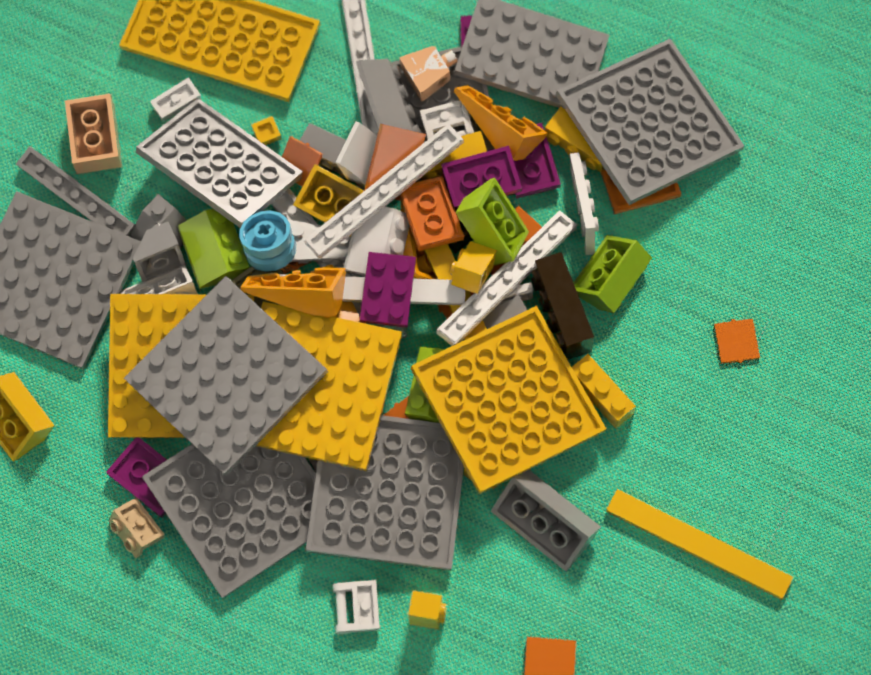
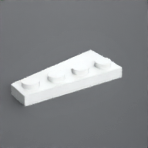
(584, 205)
(303, 253)

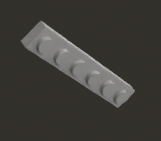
(73, 192)

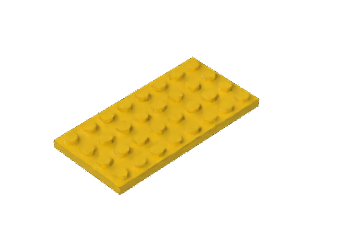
(225, 40)

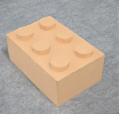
(93, 133)

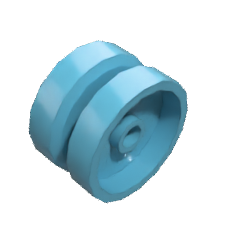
(267, 241)

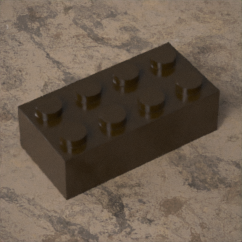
(562, 305)

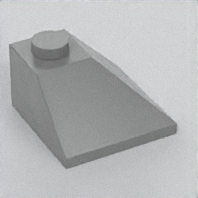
(158, 212)
(158, 252)

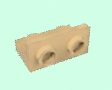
(135, 527)

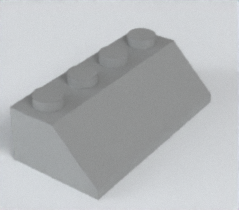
(387, 94)
(545, 519)

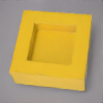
(266, 131)

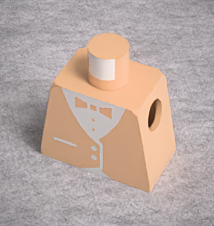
(427, 70)

